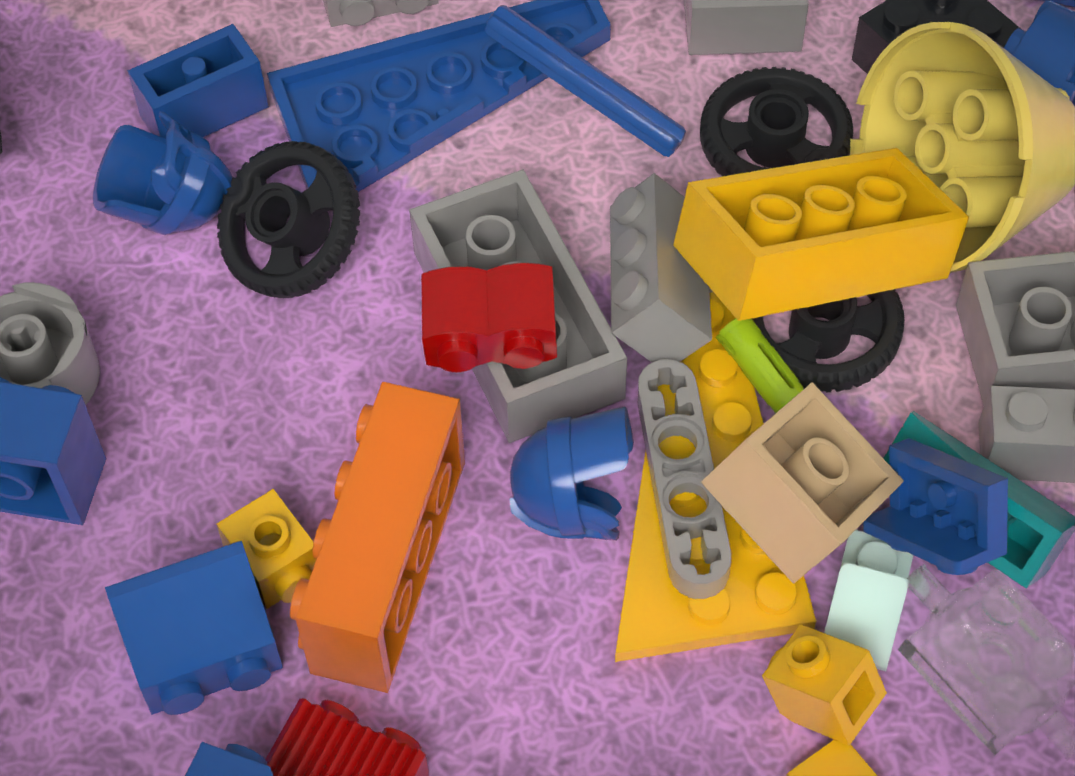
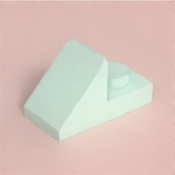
(869, 595)

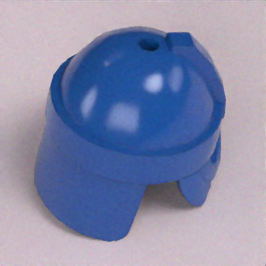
(159, 180)
(552, 469)

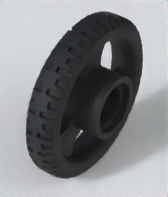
(775, 121)
(266, 212)
(819, 339)

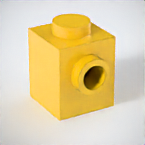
(274, 544)
(824, 684)

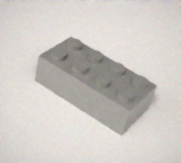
(509, 225)
(1020, 321)

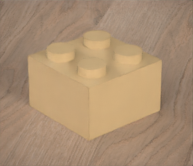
(802, 482)

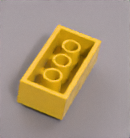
(818, 232)

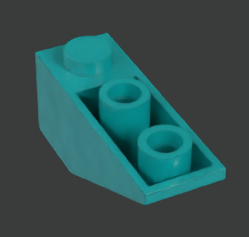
(1034, 523)

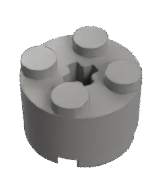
(46, 341)

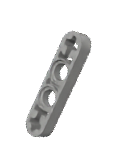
(680, 476)

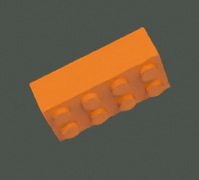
(380, 537)

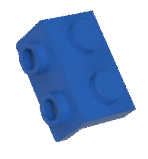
(943, 510)

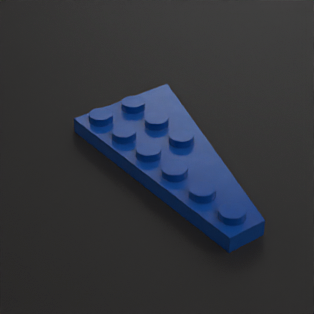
(417, 90)

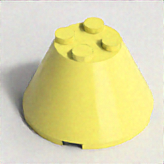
(974, 126)

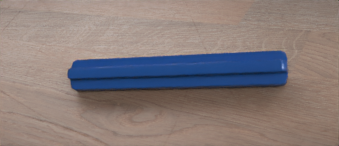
(585, 80)

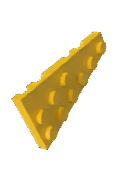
(758, 595)

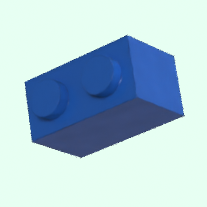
(201, 84)

